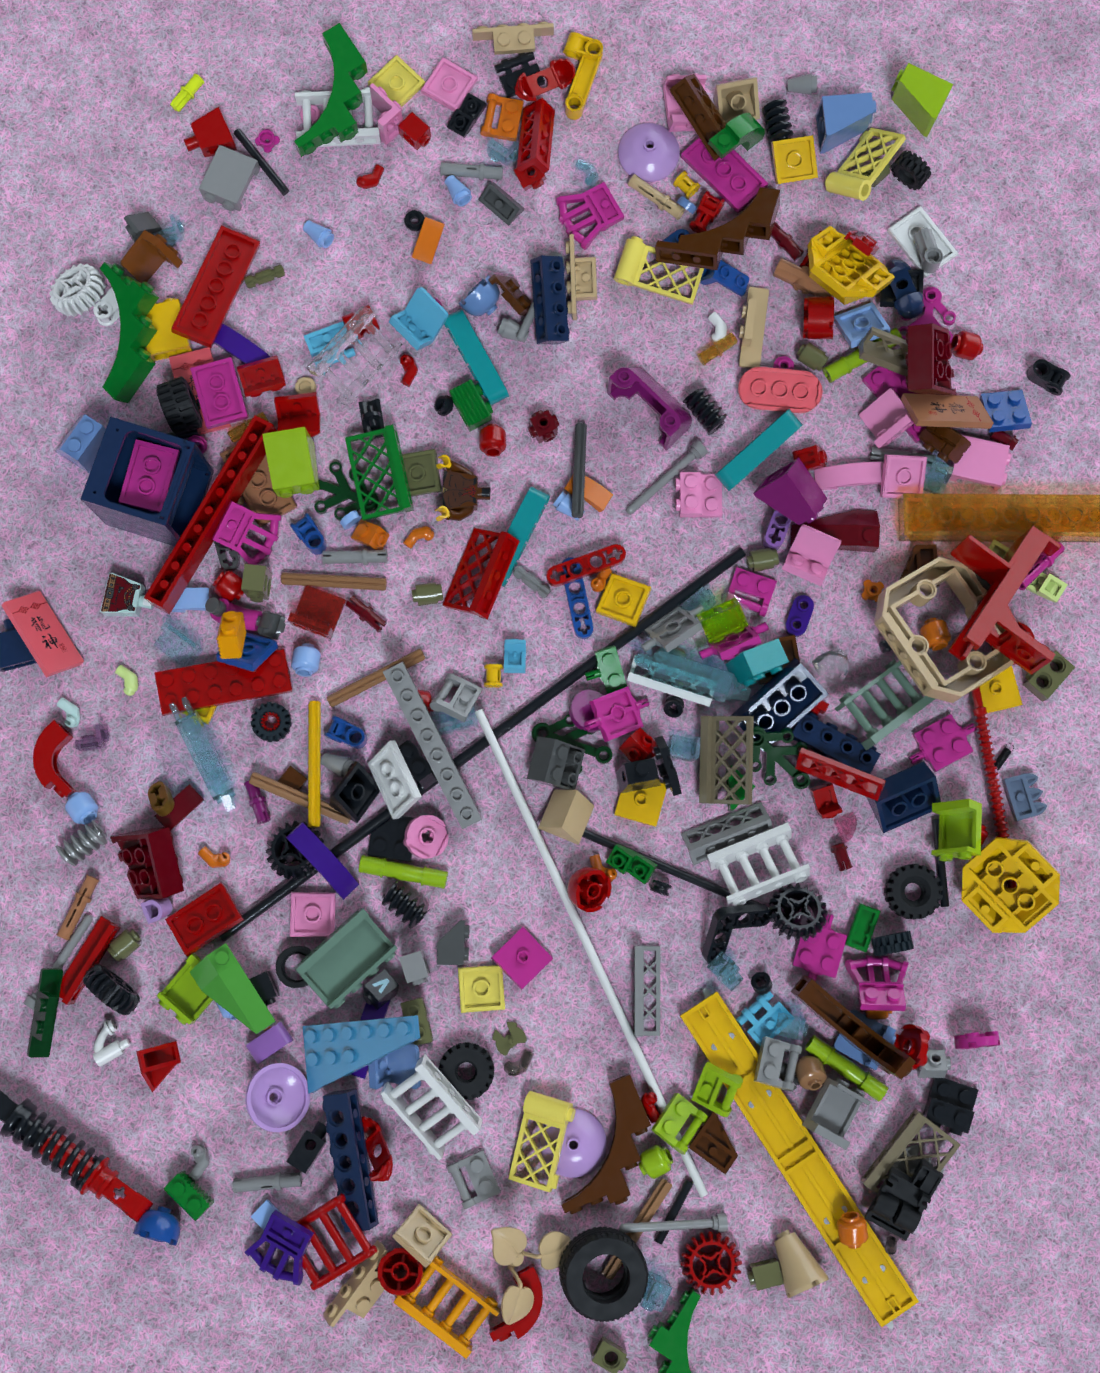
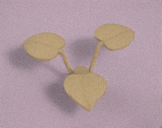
(508, 1249)

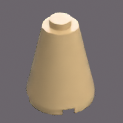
(797, 1265)

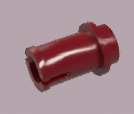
(1004, 438)
(841, 855)

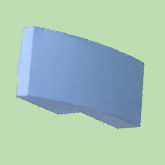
(192, 600)

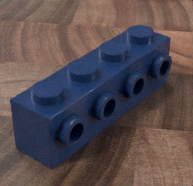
(549, 300)
(833, 744)

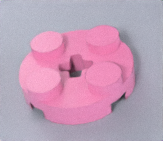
(414, 841)

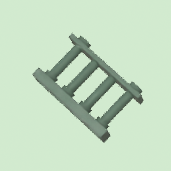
(888, 723)

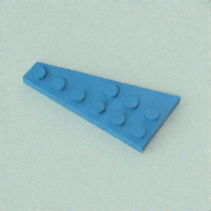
(345, 1047)

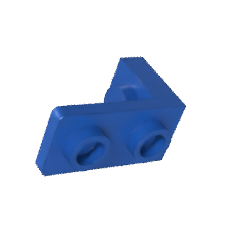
(727, 277)

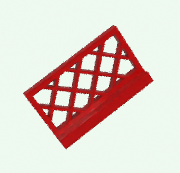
(491, 576)

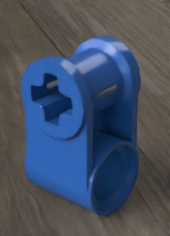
(307, 532)
(342, 732)

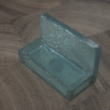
(177, 646)
(448, 724)

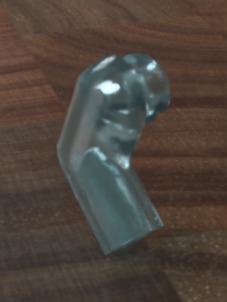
(590, 171)

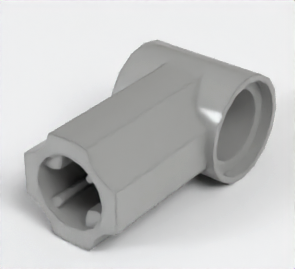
(927, 249)

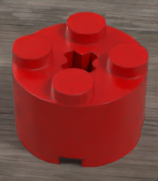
(818, 317)

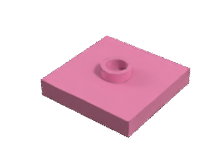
(449, 84)
(902, 475)
(312, 914)

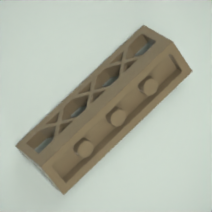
(881, 354)

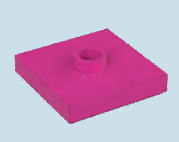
(522, 958)

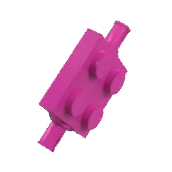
(735, 643)
(616, 714)
(942, 743)
(822, 953)

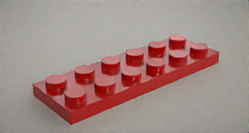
(215, 287)
(221, 683)

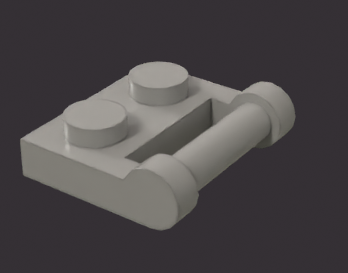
(462, 701)
(770, 1063)
(480, 1175)

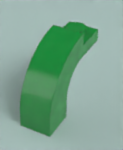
(740, 130)

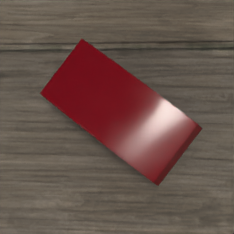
(184, 804)

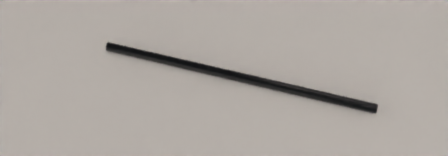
(669, 869)

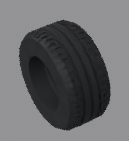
(619, 1300)

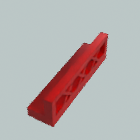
(540, 133)
(840, 774)
(87, 957)

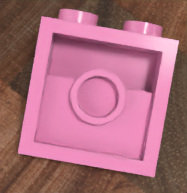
(698, 495)

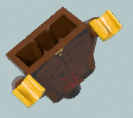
(459, 491)

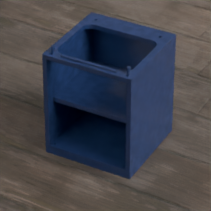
(108, 475)

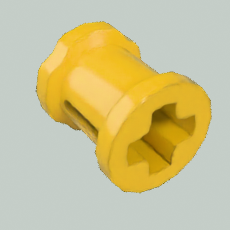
(686, 184)
(493, 675)

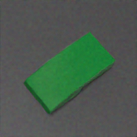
(631, 862)

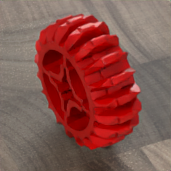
(706, 1272)

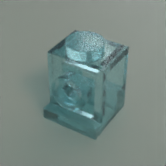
(725, 971)
(658, 1298)

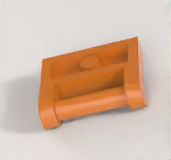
(508, 121)

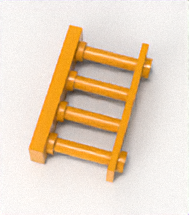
(443, 1329)

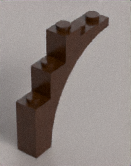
(852, 1029)
(609, 1179)

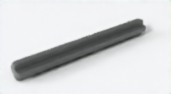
(579, 470)

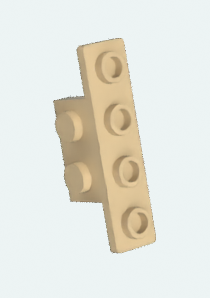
(513, 38)
(583, 278)
(754, 326)
(359, 1291)

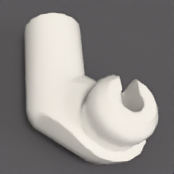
(720, 327)

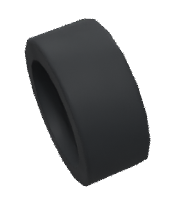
(280, 966)

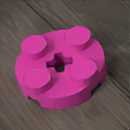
(976, 1040)

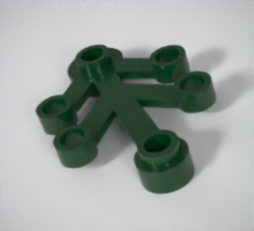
(343, 493)
(571, 737)
(776, 753)

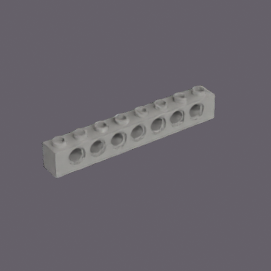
(432, 745)

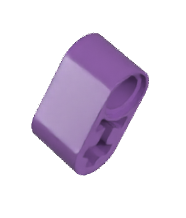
(774, 526)
(269, 1042)

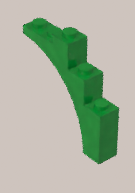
(345, 94)
(136, 332)
(673, 1339)

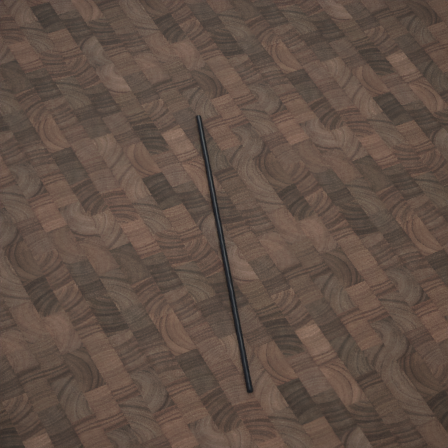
(500, 730)

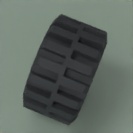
(179, 406)

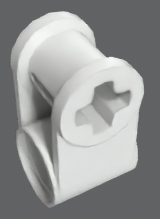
(107, 305)

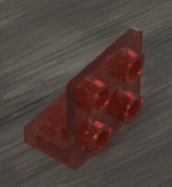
(317, 612)

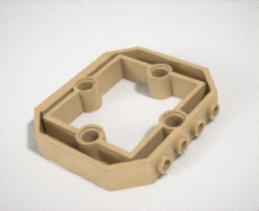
(901, 639)

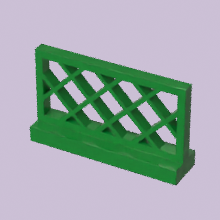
(397, 468)

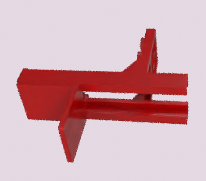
(1005, 578)

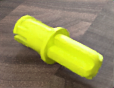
(187, 92)

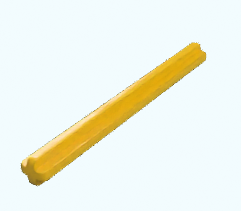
(314, 736)

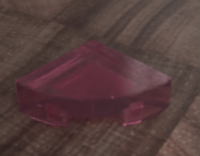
(846, 828)

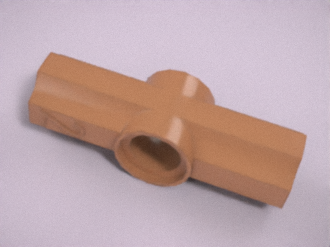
(799, 278)

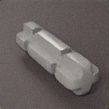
(531, 581)

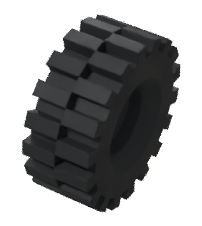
(929, 888)
(478, 1058)

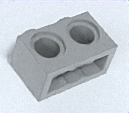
(415, 967)

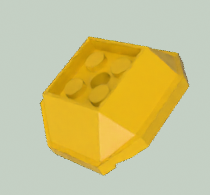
(844, 268)
(1010, 908)

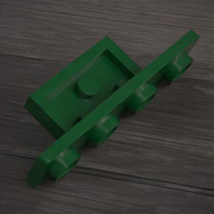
(45, 1012)

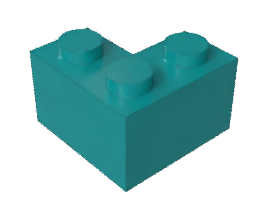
(758, 661)

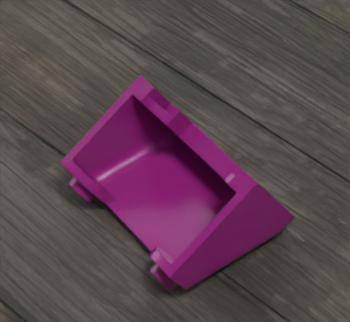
(673, 417)

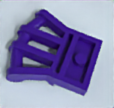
(288, 1237)

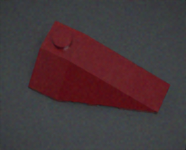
(855, 528)

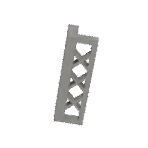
(729, 834)
(639, 990)

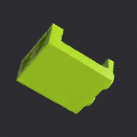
(958, 829)
(184, 994)

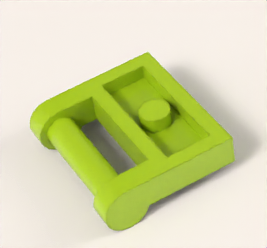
(710, 1086)
(673, 1119)

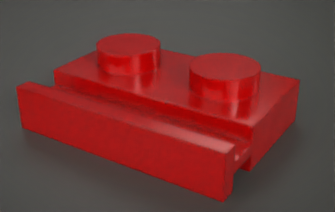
(864, 243)

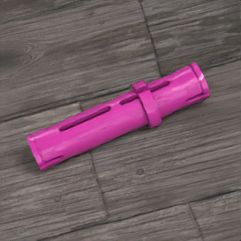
(1040, 565)

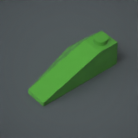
(228, 985)

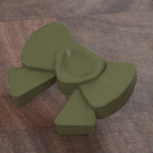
(504, 1044)

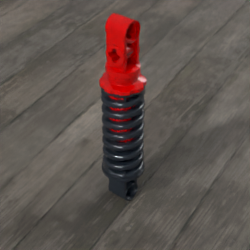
(65, 1156)

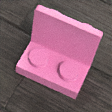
(390, 116)
(886, 418)
(811, 554)

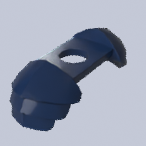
(908, 301)

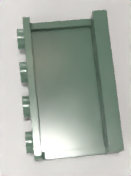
(346, 959)

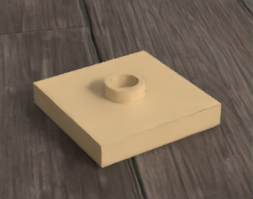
(422, 1235)

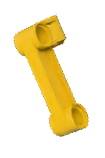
(579, 48)

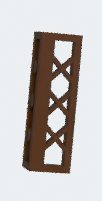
(698, 110)

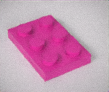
(219, 393)
(148, 476)

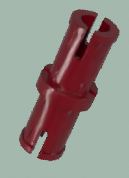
(786, 242)
(366, 613)

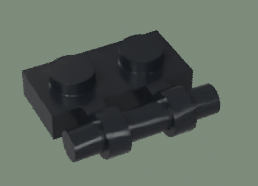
(509, 81)

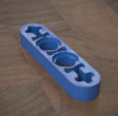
(580, 597)

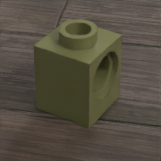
(765, 1274)
(605, 1346)

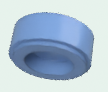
(687, 204)

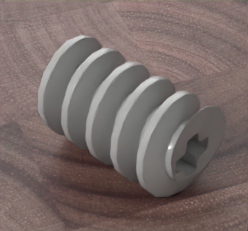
(82, 845)

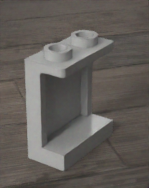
(228, 178)
(834, 1111)

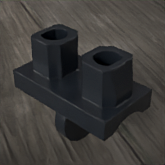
(371, 416)

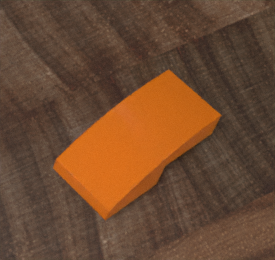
(428, 240)
(594, 493)

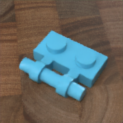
(319, 339)
(766, 1024)

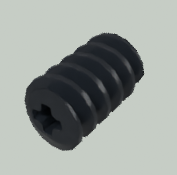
(777, 120)
(705, 410)
(404, 905)

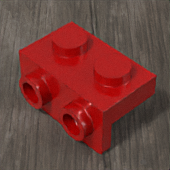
(261, 376)

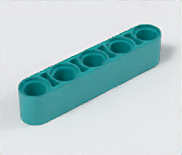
(476, 357)
(758, 450)
(524, 523)

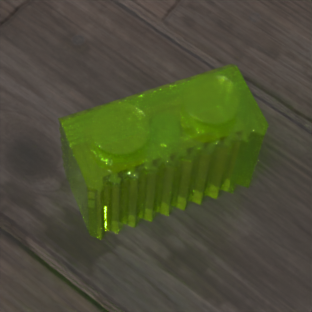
(722, 620)

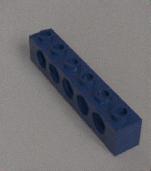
(356, 1150)

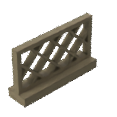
(711, 759)
(898, 1145)

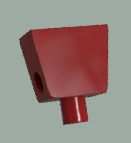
(210, 133)

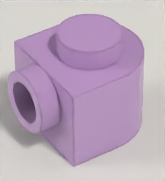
(156, 909)

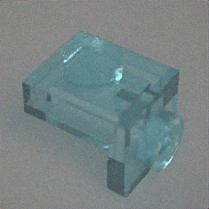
(501, 154)
(173, 233)
(937, 477)
(703, 597)
(684, 748)
(791, 1026)

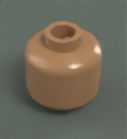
(810, 1073)

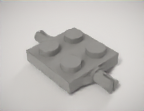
(673, 629)

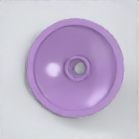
(645, 162)
(290, 1099)
(591, 1146)

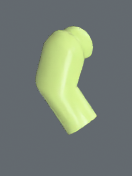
(130, 680)

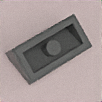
(501, 203)

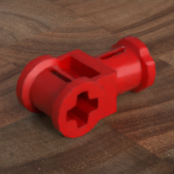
(707, 212)

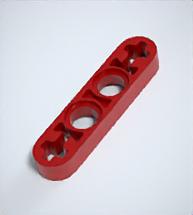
(587, 568)

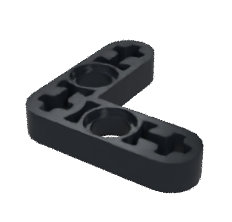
(756, 916)

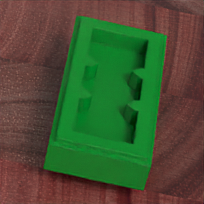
(862, 927)

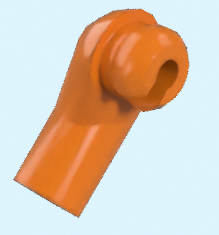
(418, 533)
(599, 582)
(214, 860)
(595, 861)

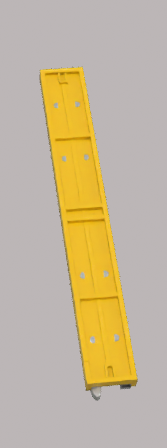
(798, 1159)

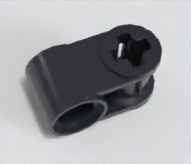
(1052, 377)

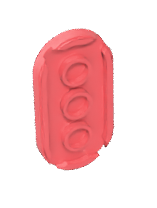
(780, 389)

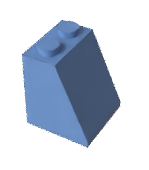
(843, 118)
(82, 442)

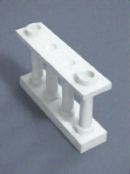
(365, 136)
(760, 844)
(440, 1088)

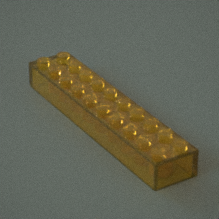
(998, 517)

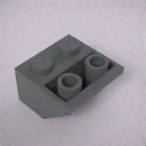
(555, 763)

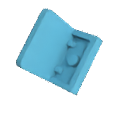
(420, 319)

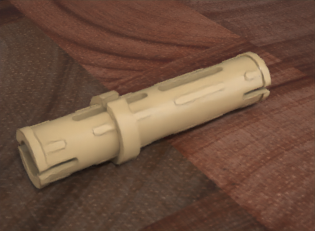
(664, 202)

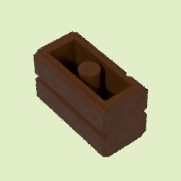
(946, 442)

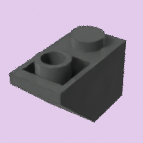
(139, 222)
(452, 948)

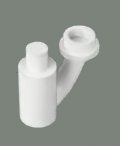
(102, 1054)

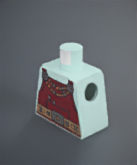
(123, 597)

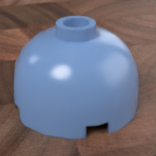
(481, 298)

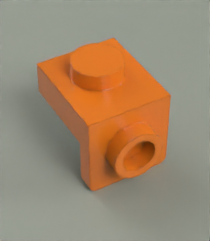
(370, 535)

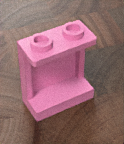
(676, 118)
(983, 463)

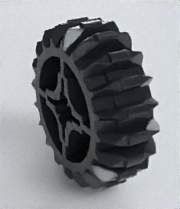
(280, 859)
(809, 925)
(111, 989)

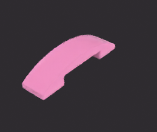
(849, 475)

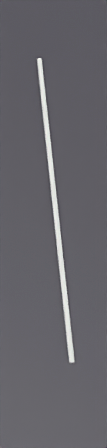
(584, 937)

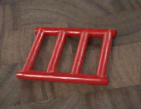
(350, 1260)

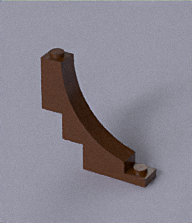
(707, 247)

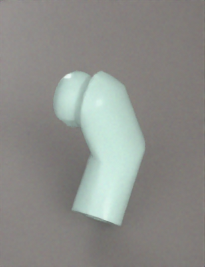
(72, 712)

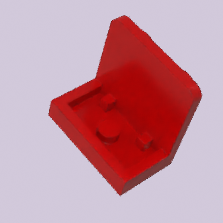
(298, 412)

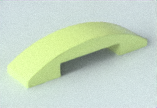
(1044, 585)

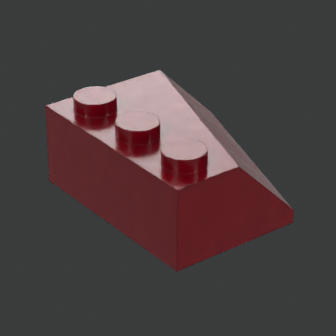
(928, 360)
(151, 862)

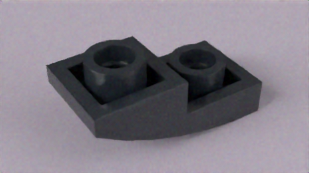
(467, 115)

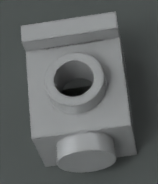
(935, 1069)

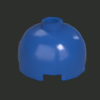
(159, 1226)

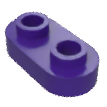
(799, 615)

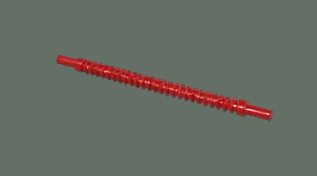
(980, 712)

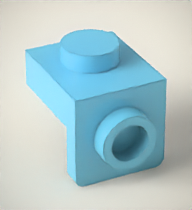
(514, 656)

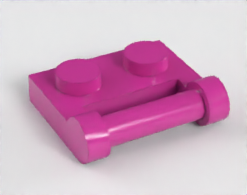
(755, 586)

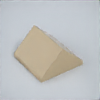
(737, 98)
(567, 815)

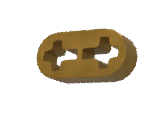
(160, 798)

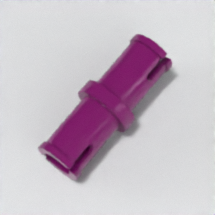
(257, 802)

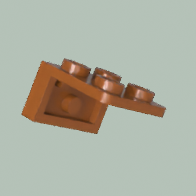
(148, 255)

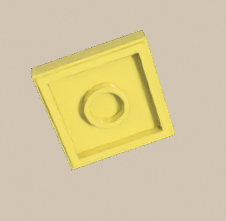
(398, 81)
(481, 988)

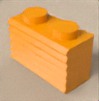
(231, 635)

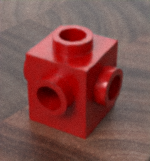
(527, 181)
(638, 746)

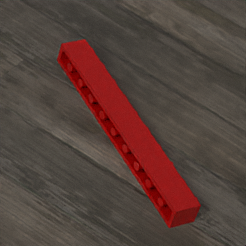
(197, 536)

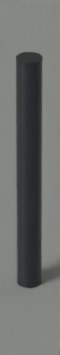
(262, 163)
(941, 869)

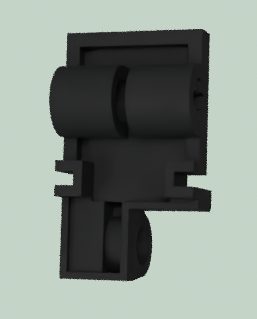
(904, 1198)

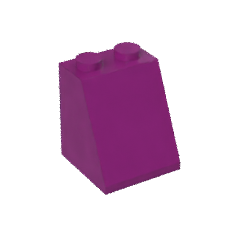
(792, 493)

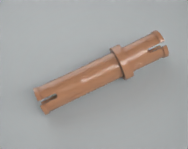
(77, 907)

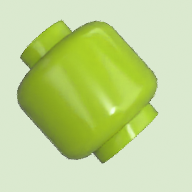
(655, 1161)

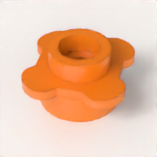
(868, 585)

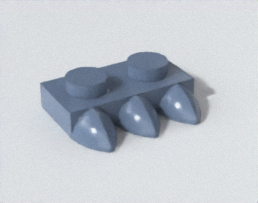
(1022, 797)

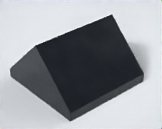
(354, 793)

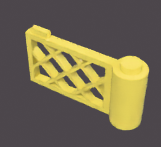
(853, 183)
(631, 268)
(549, 1112)

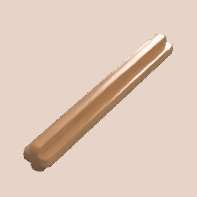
(333, 581)
(372, 679)
(294, 796)
(644, 1215)

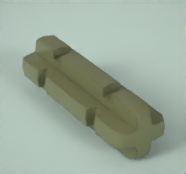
(264, 276)

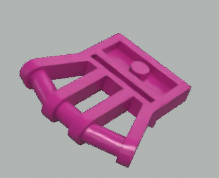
(600, 205)
(235, 526)
(879, 995)

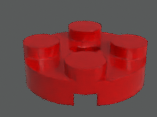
(918, 1040)

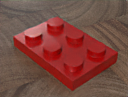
(204, 919)

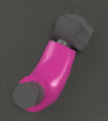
(266, 623)

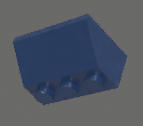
(906, 797)

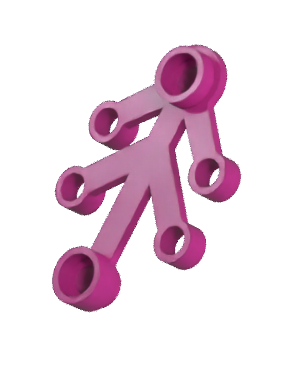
(929, 305)

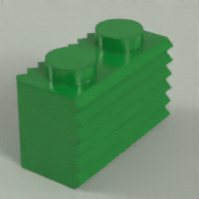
(471, 405)
(189, 1195)

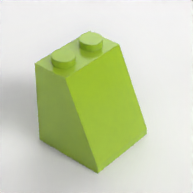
(920, 96)
(291, 462)

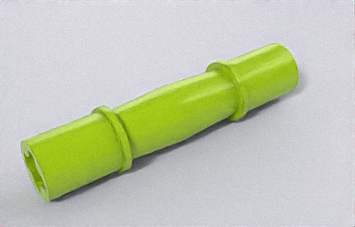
(851, 361)
(403, 871)
(846, 1068)

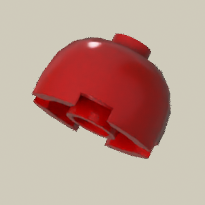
(588, 888)
(390, 1274)

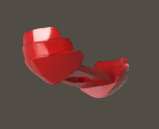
(557, 75)
(384, 1162)

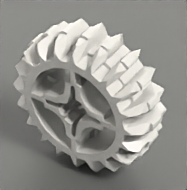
(77, 290)

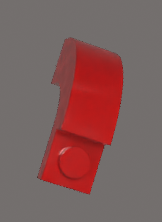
(45, 758)
(530, 1279)

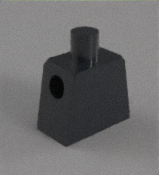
(638, 775)
(303, 1158)

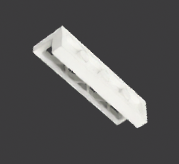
(667, 688)

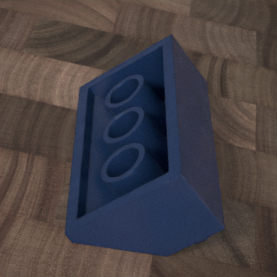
(783, 700)

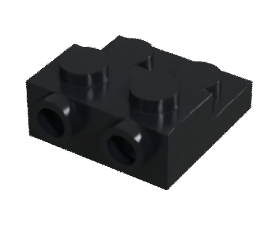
(951, 1105)

